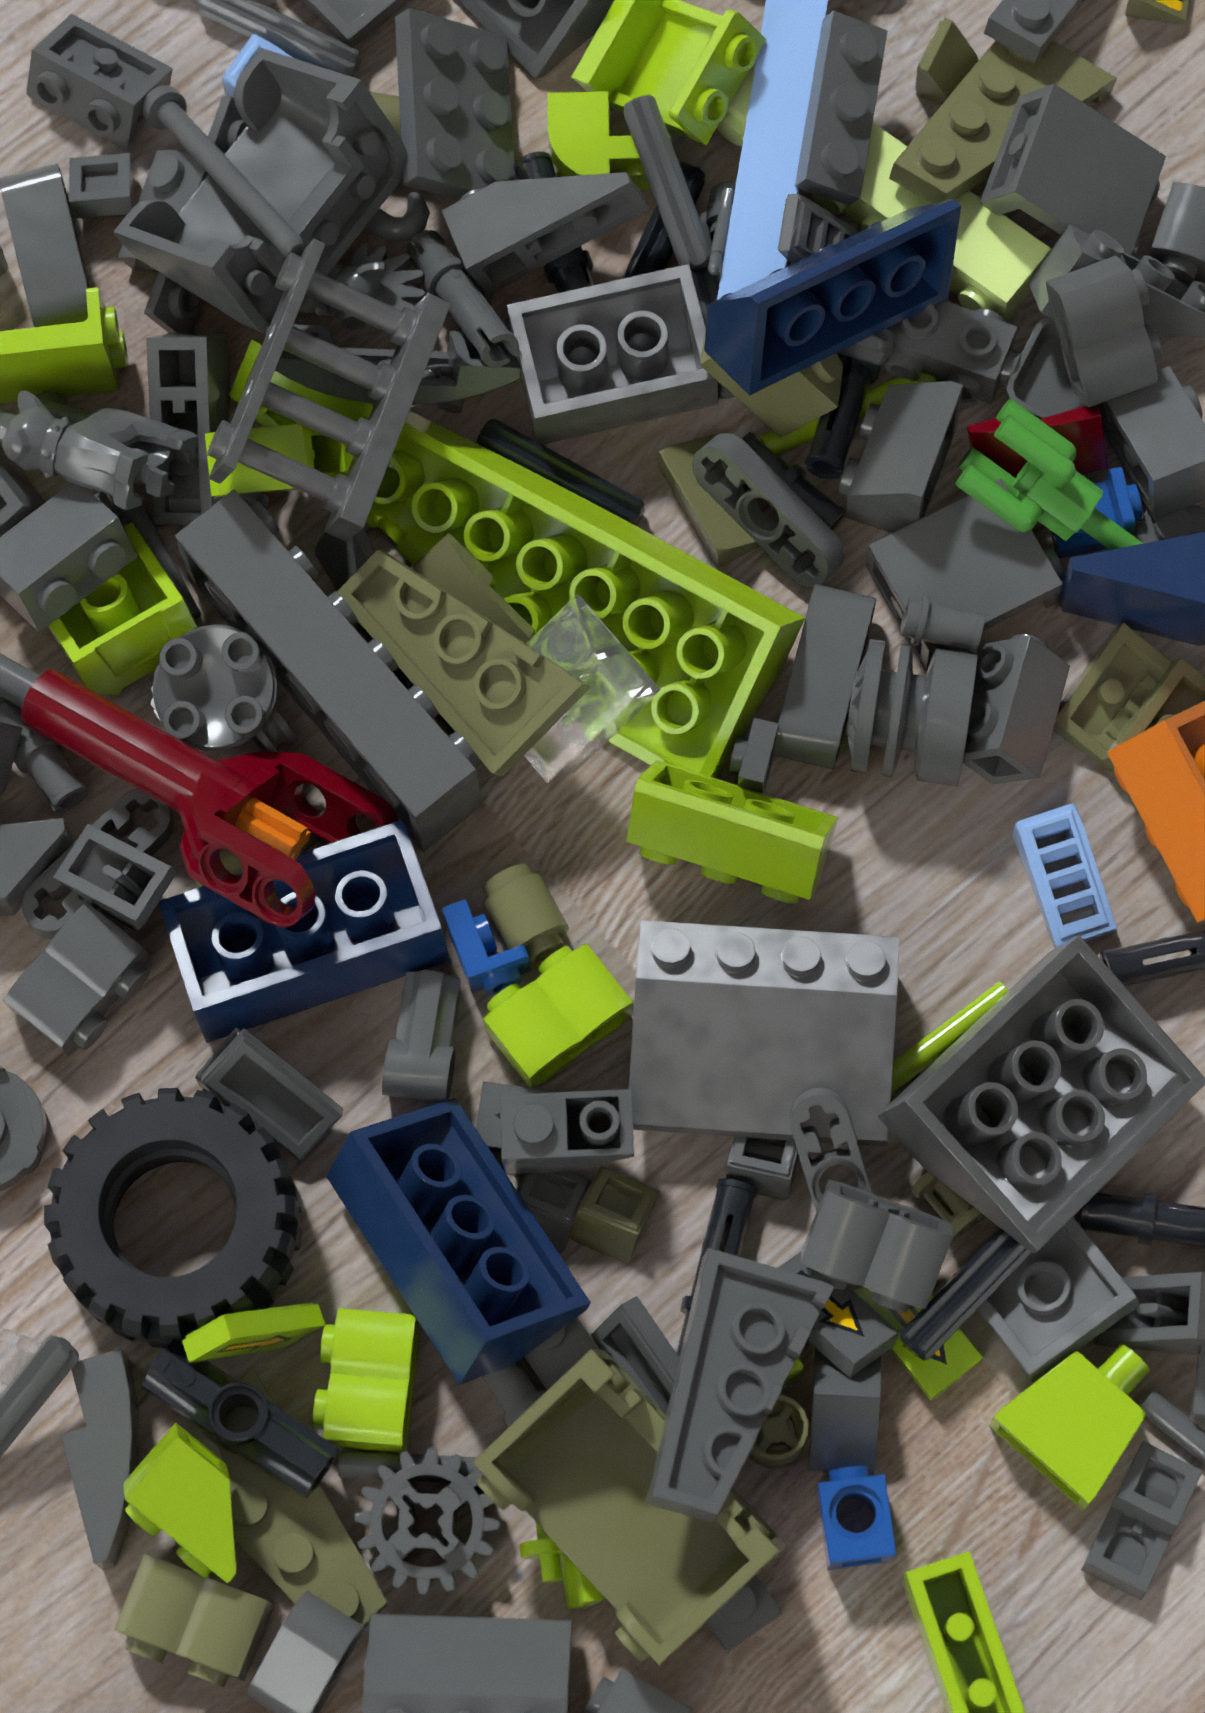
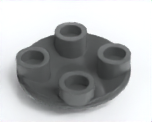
(214, 687)

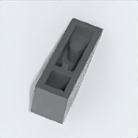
(530, 222)
(192, 394)

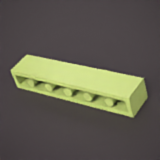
(991, 252)

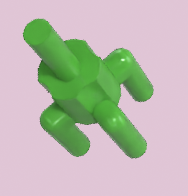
(1046, 486)

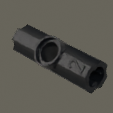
(275, 1441)

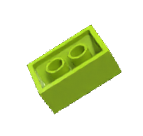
(729, 831)

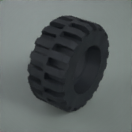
(125, 1149)

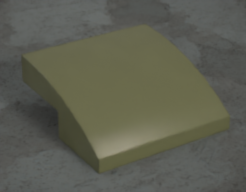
(1125, 693)

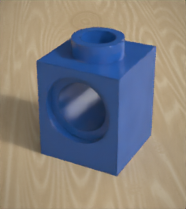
(851, 1549)

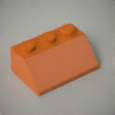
(1167, 785)

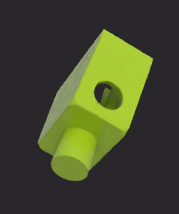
(1076, 1421)

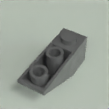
(1173, 305)

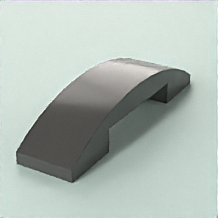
(446, 378)

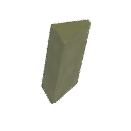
(716, 528)

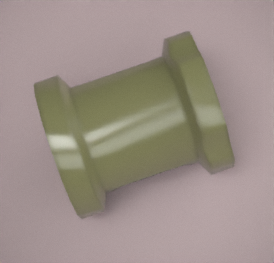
(948, 1204)

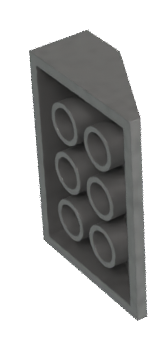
(754, 1018)
(1045, 1096)

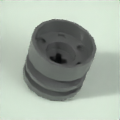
(912, 712)

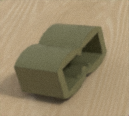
(192, 1619)

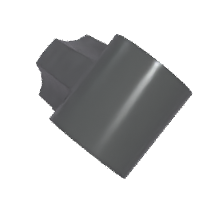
(422, 1056)

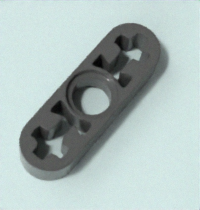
(742, 505)
(117, 817)
(841, 1131)

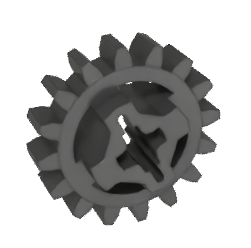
(405, 1541)

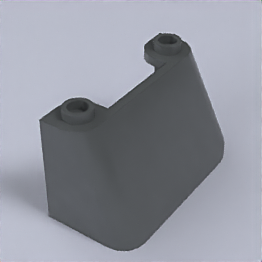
(312, 152)

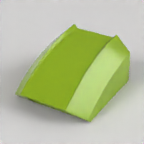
(123, 623)

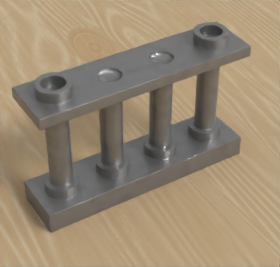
(389, 384)

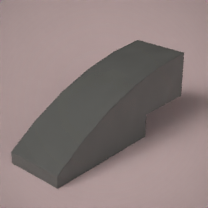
(104, 1451)

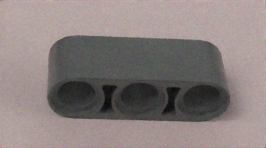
(46, 246)
(823, 676)

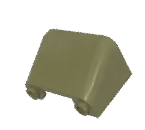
(585, 1475)

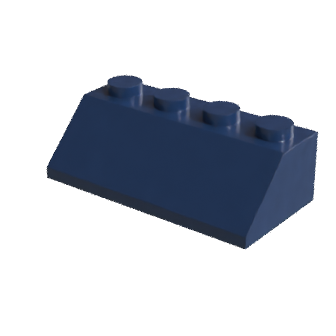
(834, 297)
(363, 931)
(456, 1238)

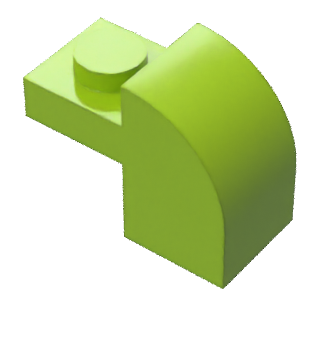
(582, 138)

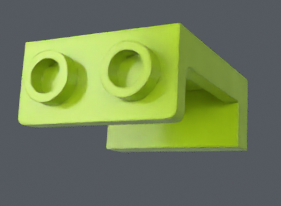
(677, 55)
(64, 356)

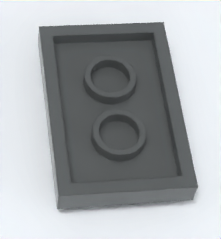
(453, 104)

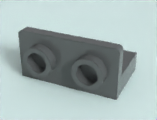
(94, 79)

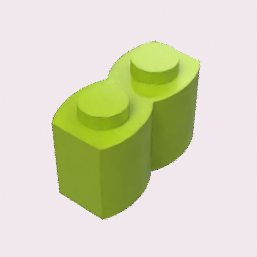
(557, 1014)
(369, 1380)

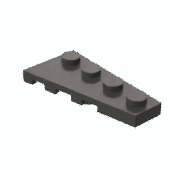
(731, 1368)

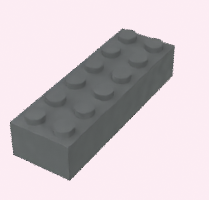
(331, 670)

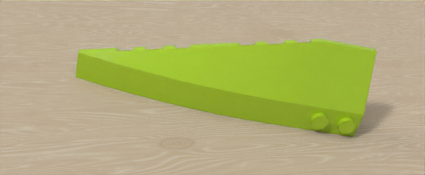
(686, 624)

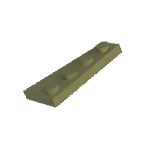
(967, 130)
(471, 669)
(290, 1536)

